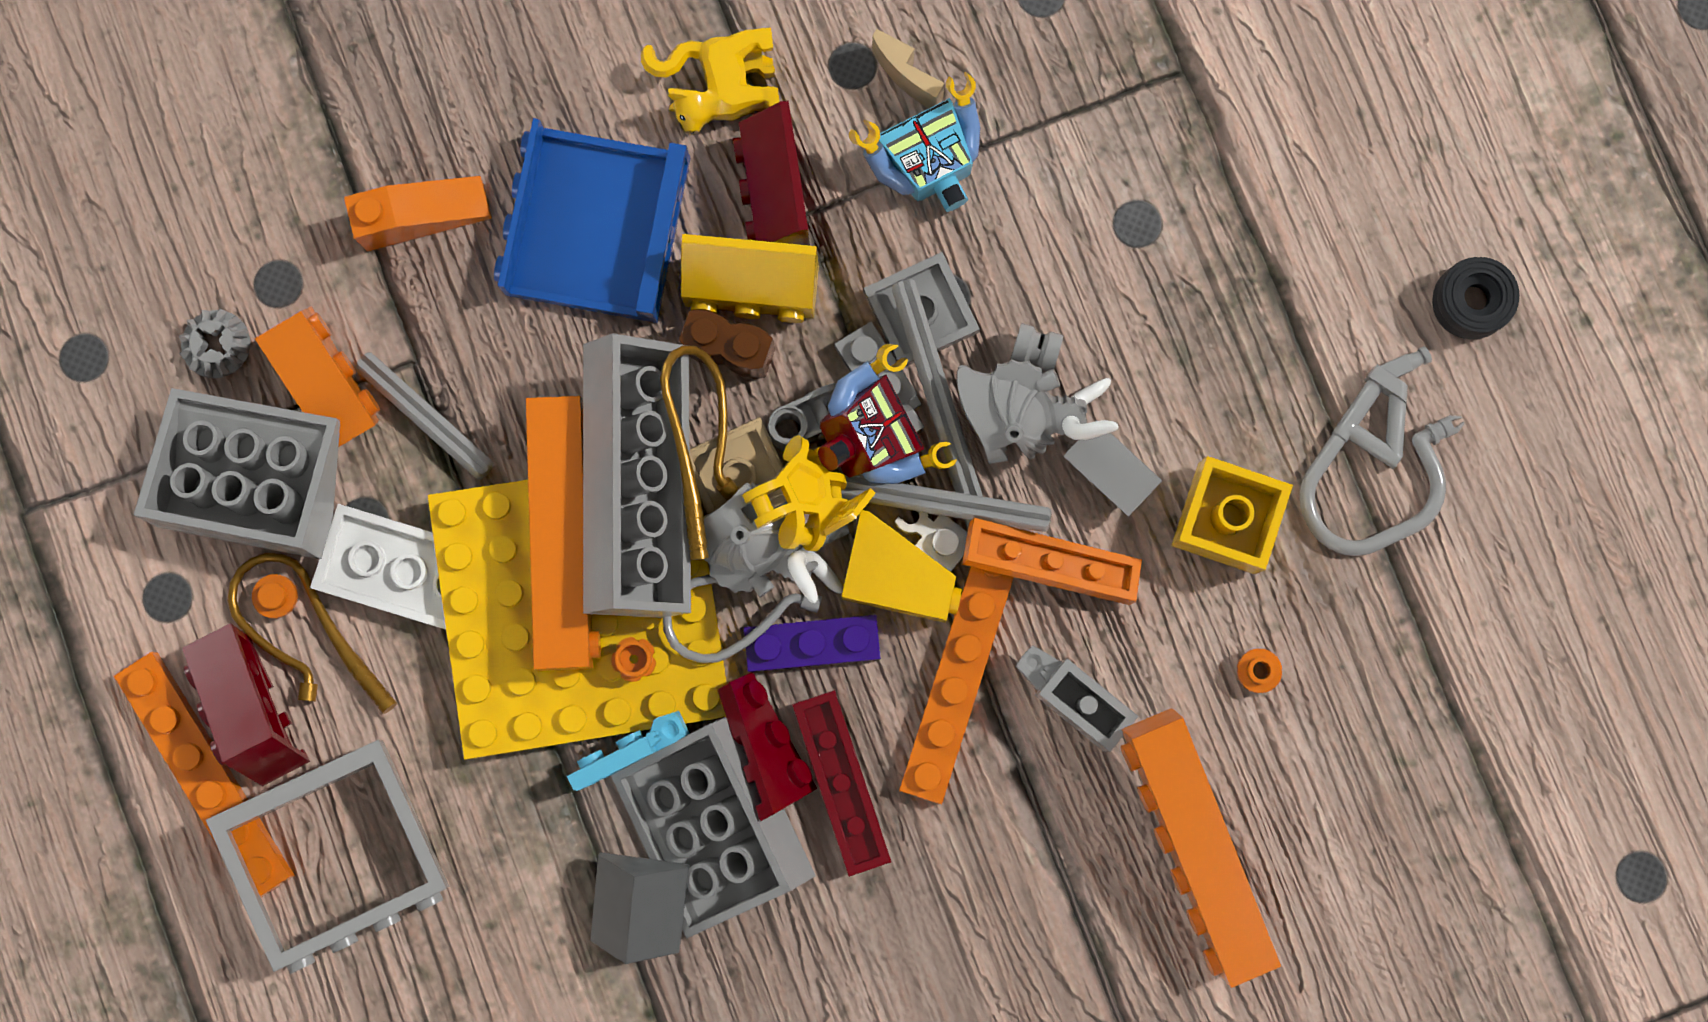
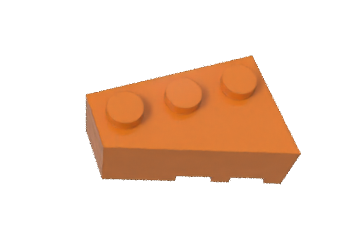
(318, 373)

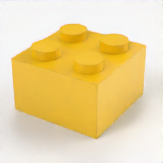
(1232, 515)

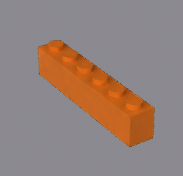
(555, 489)
(1200, 848)

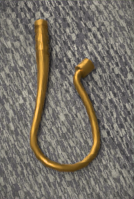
(725, 486)
(352, 661)

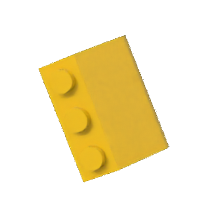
(749, 277)

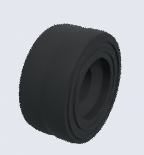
(1496, 283)

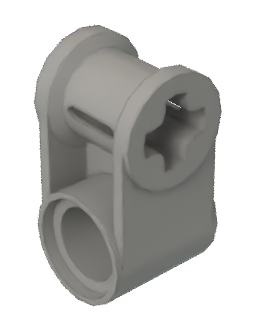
(806, 413)

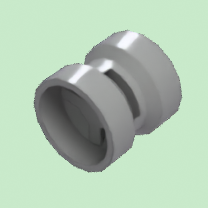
(1037, 347)

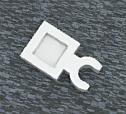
(939, 539)

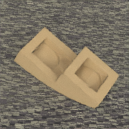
(898, 62)

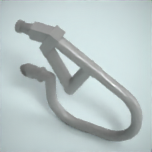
(1384, 380)

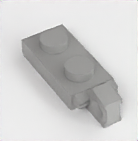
(862, 347)

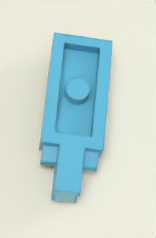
(632, 748)

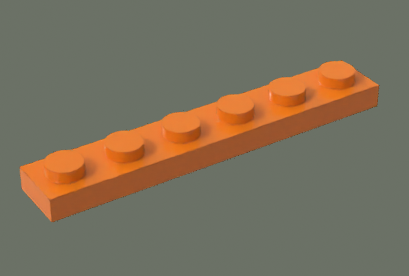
(956, 685)
(190, 758)

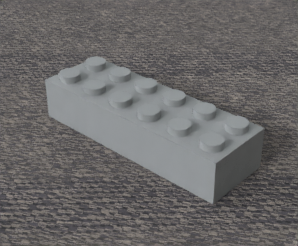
(633, 481)

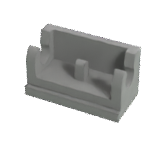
(1114, 471)

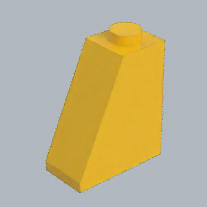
(897, 575)

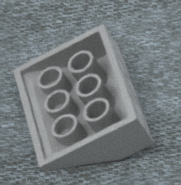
(242, 473)
(702, 812)

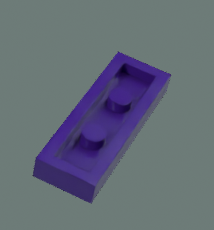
(814, 643)

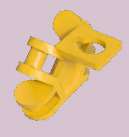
(808, 490)

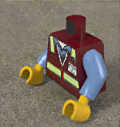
(871, 430)

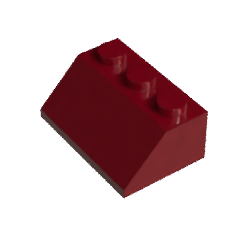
(772, 177)

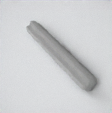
(424, 416)

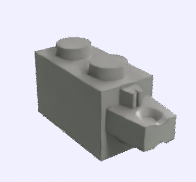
(1076, 698)

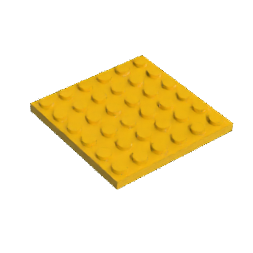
(488, 621)

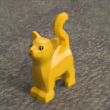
(725, 70)

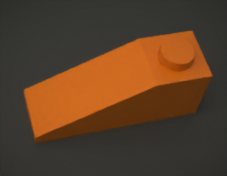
(415, 210)

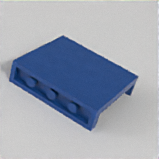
(592, 223)

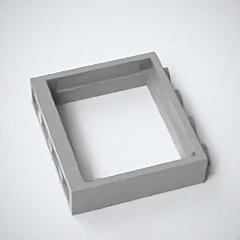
(295, 789)

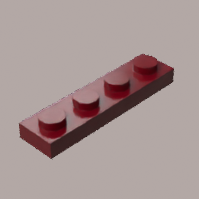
(841, 783)

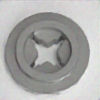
(234, 339)

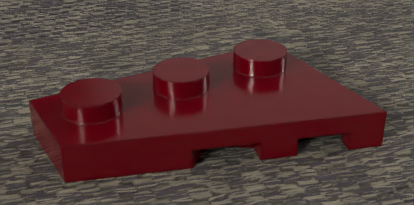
(767, 743)

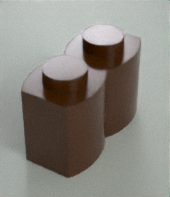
(739, 346)

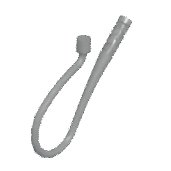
(755, 633)

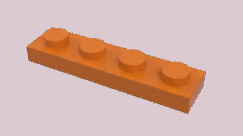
(1052, 561)

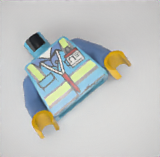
(928, 150)

